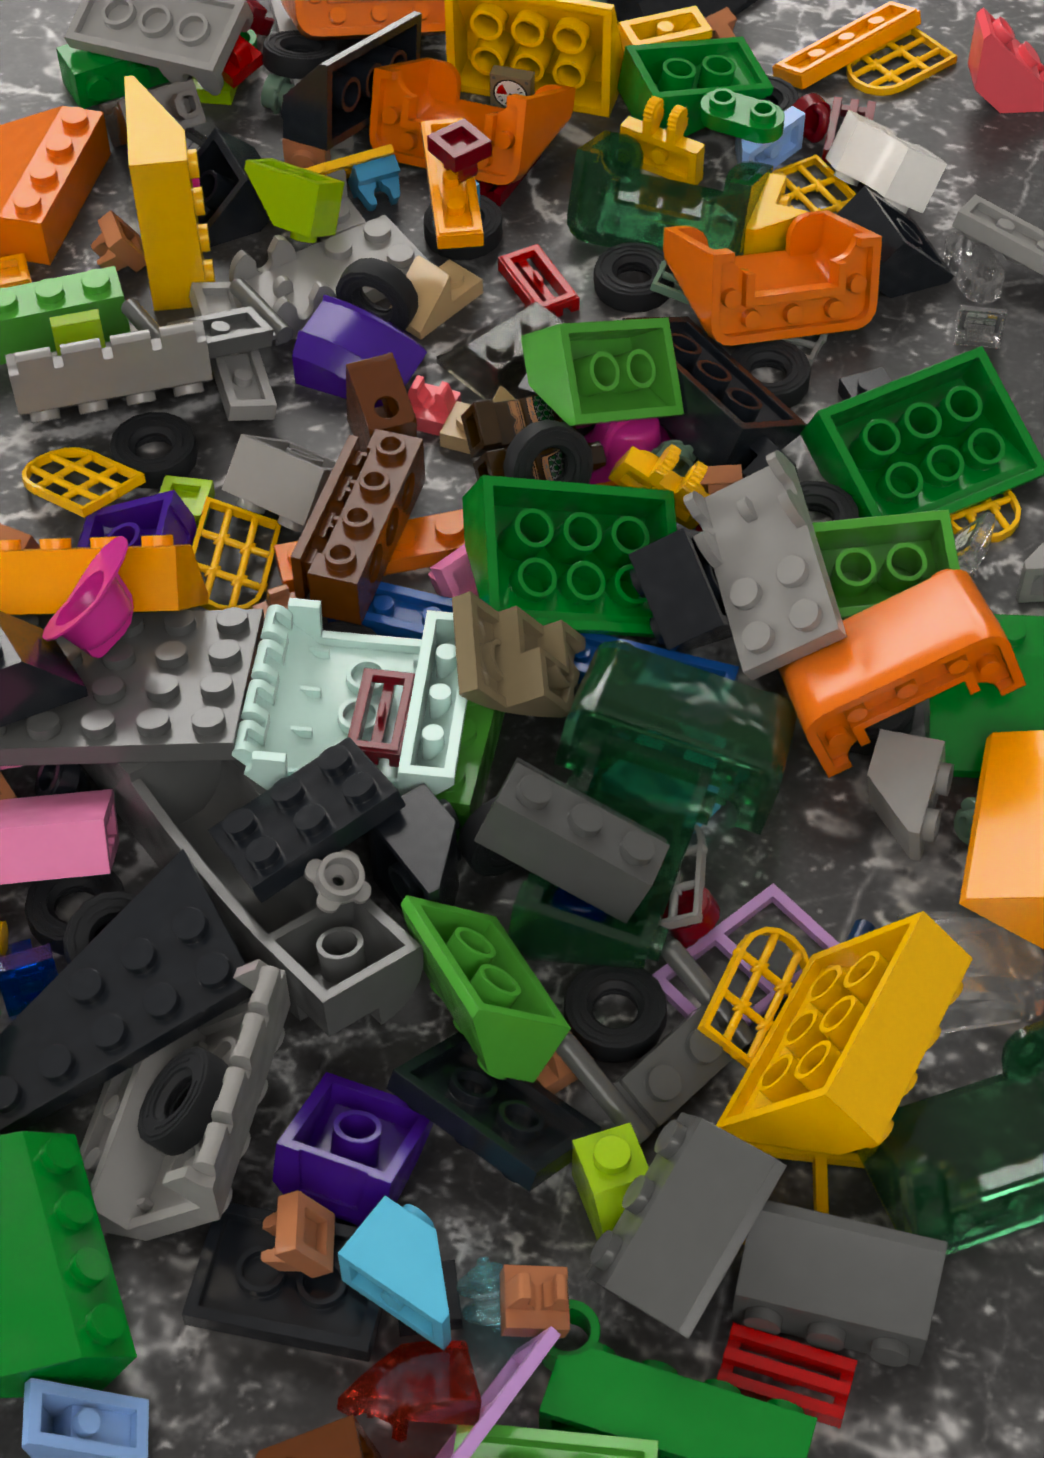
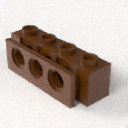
(358, 523)

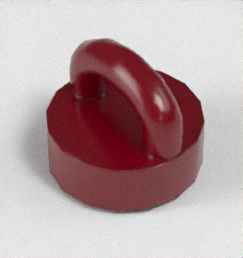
(816, 116)
(691, 934)

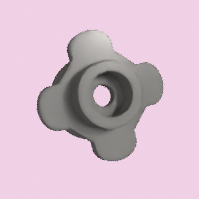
(342, 865)

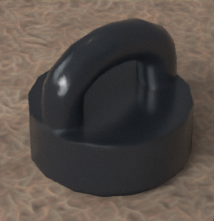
(61, 780)

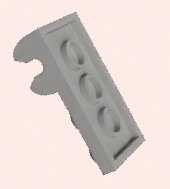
(165, 34)
(298, 280)
(768, 567)

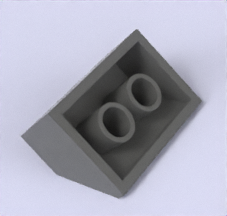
(573, 841)
(684, 1221)
(839, 1283)

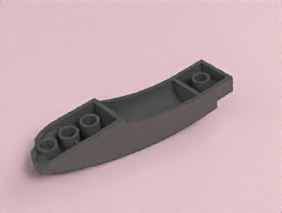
(333, 962)

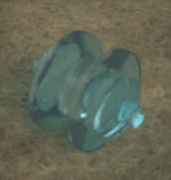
(483, 1286)

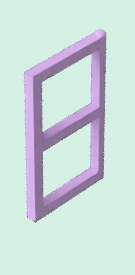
(718, 938)
(502, 1392)

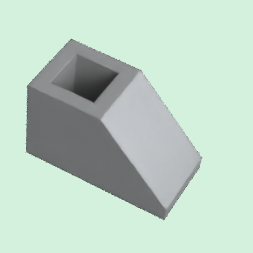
(905, 786)

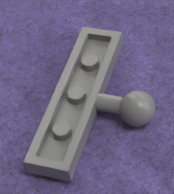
(1002, 231)
(239, 377)

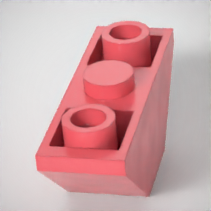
(1003, 68)

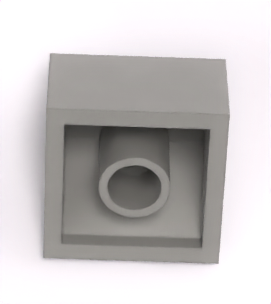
(277, 478)

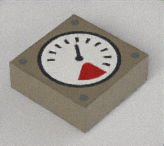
(509, 81)

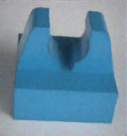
(375, 176)

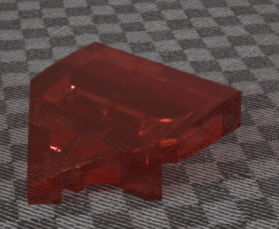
(417, 1385)

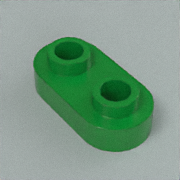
(742, 116)

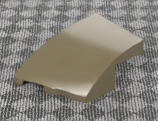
(514, 660)

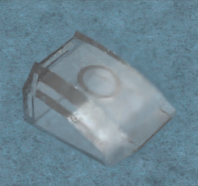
(1002, 979)

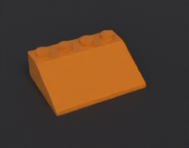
(47, 176)

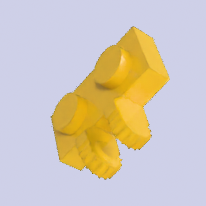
(667, 150)
(648, 471)

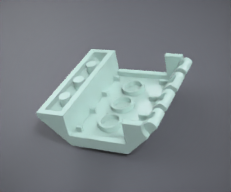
(309, 690)

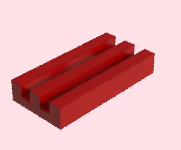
(529, 283)
(793, 1353)

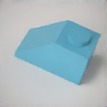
(400, 1268)

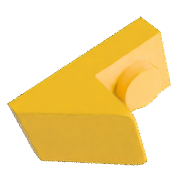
(770, 218)

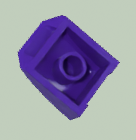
(346, 334)
(149, 515)
(350, 1148)

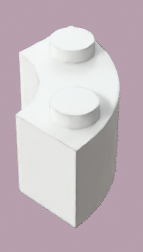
(891, 166)

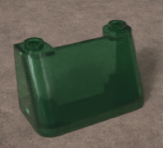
(621, 205)
(690, 716)
(651, 790)
(969, 1157)

